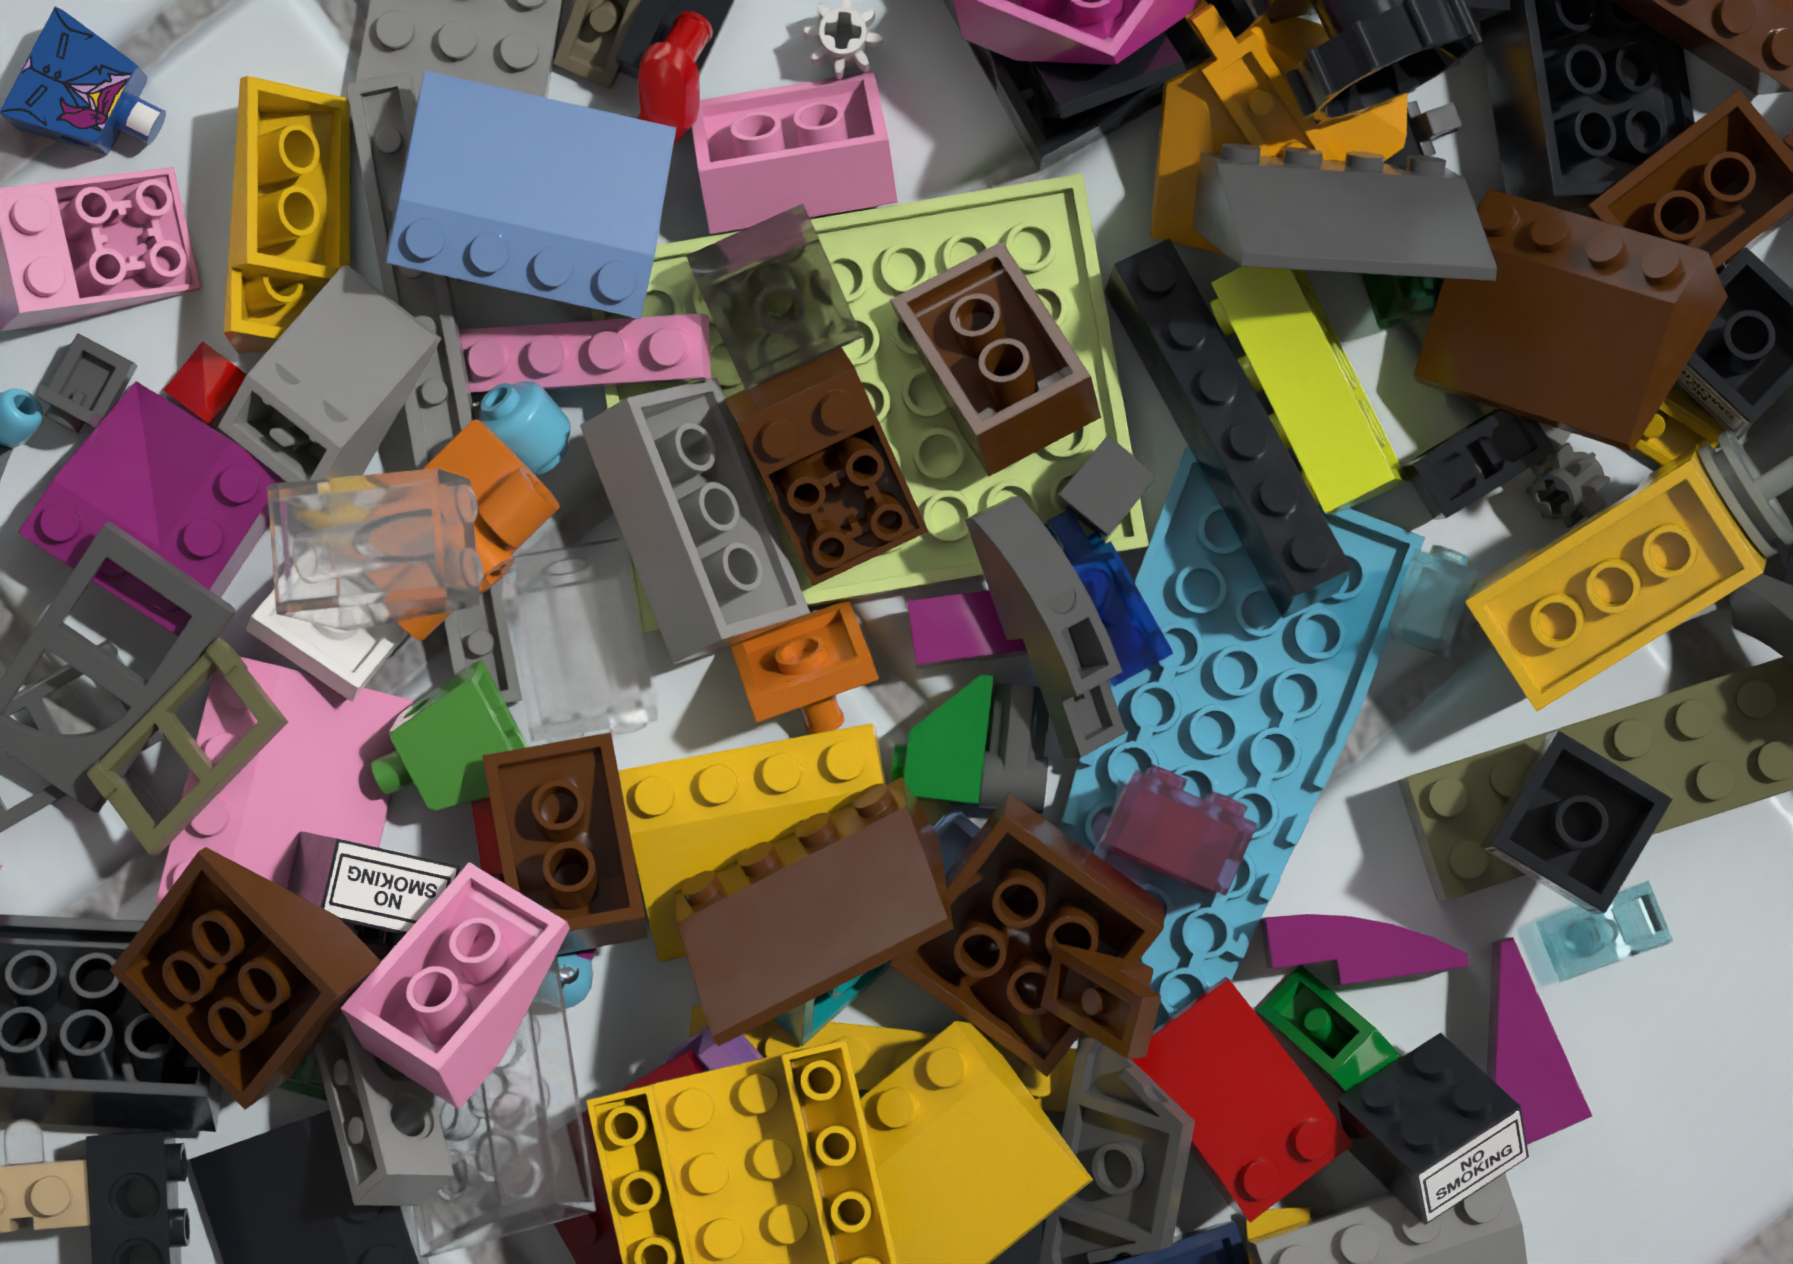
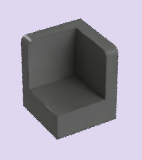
(1106, 487)

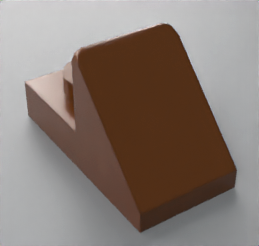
(1103, 998)

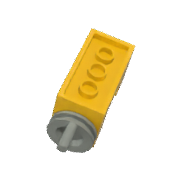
(1634, 569)

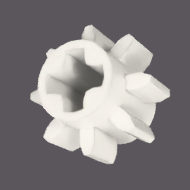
(856, 47)

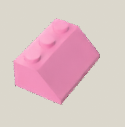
(792, 147)

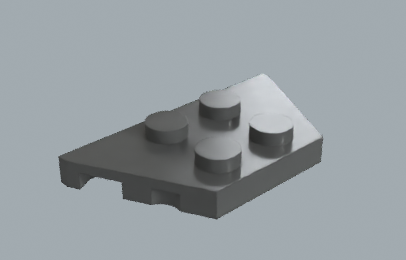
(1134, 1150)

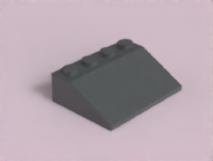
(1341, 213)

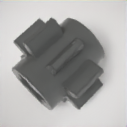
(1568, 485)

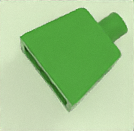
(444, 740)

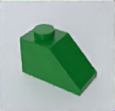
(948, 748)
(1327, 1031)

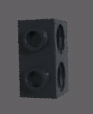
(1476, 461)

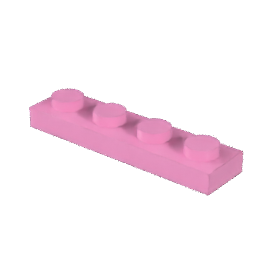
(589, 353)

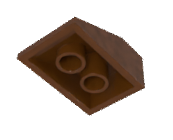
(997, 358)
(568, 837)

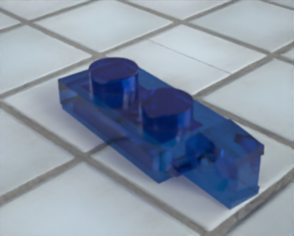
(1120, 605)

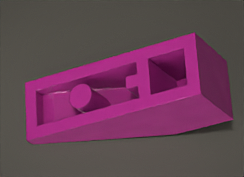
(1525, 1050)

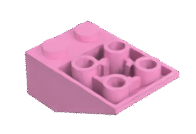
(92, 247)

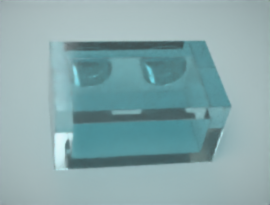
(1433, 600)

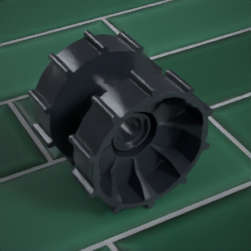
(1373, 50)

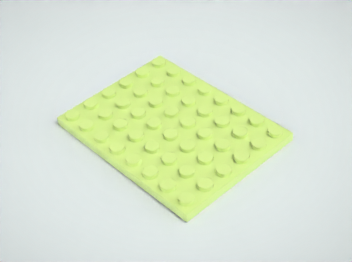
(880, 257)

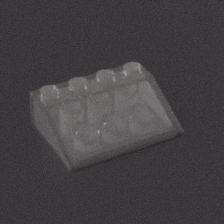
(514, 1140)

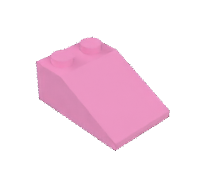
(457, 985)

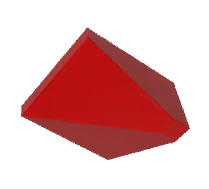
(206, 384)

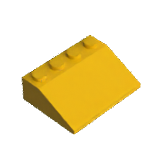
(718, 804)
(964, 1152)

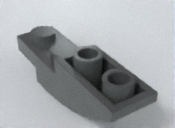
(1050, 609)

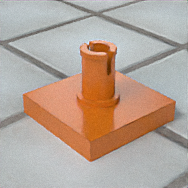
(806, 667)

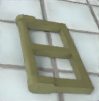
(212, 778)

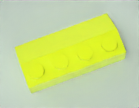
(1309, 384)

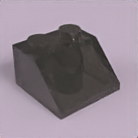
(774, 296)

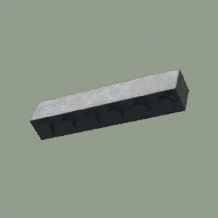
(1227, 428)

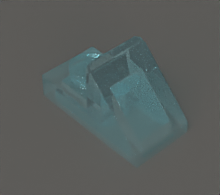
(1590, 941)

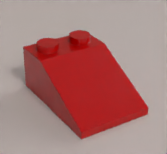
(1253, 1108)

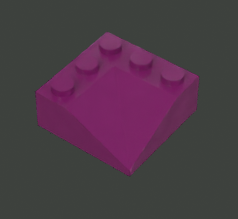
(168, 487)

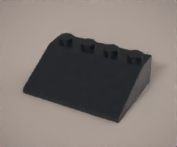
(1580, 97)
(82, 1042)
(291, 1203)

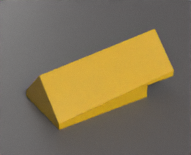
(285, 207)

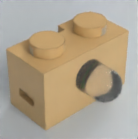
(41, 1189)

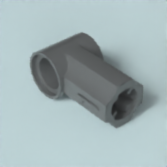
(1016, 748)

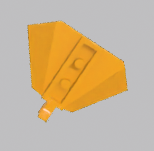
(1247, 100)

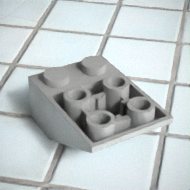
(331, 383)

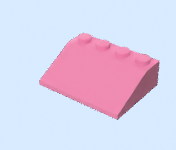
(304, 780)

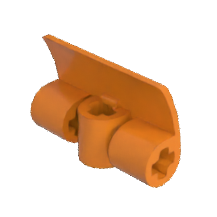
(508, 500)

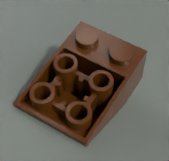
(826, 465)

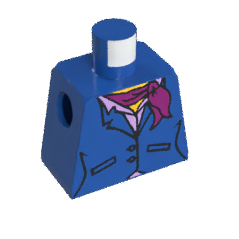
(80, 90)

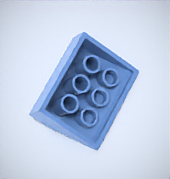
(531, 195)

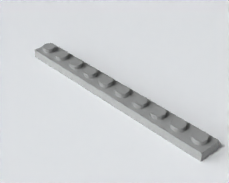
(441, 397)

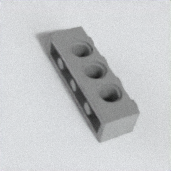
(381, 1121)

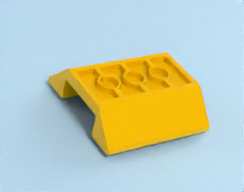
(745, 1165)

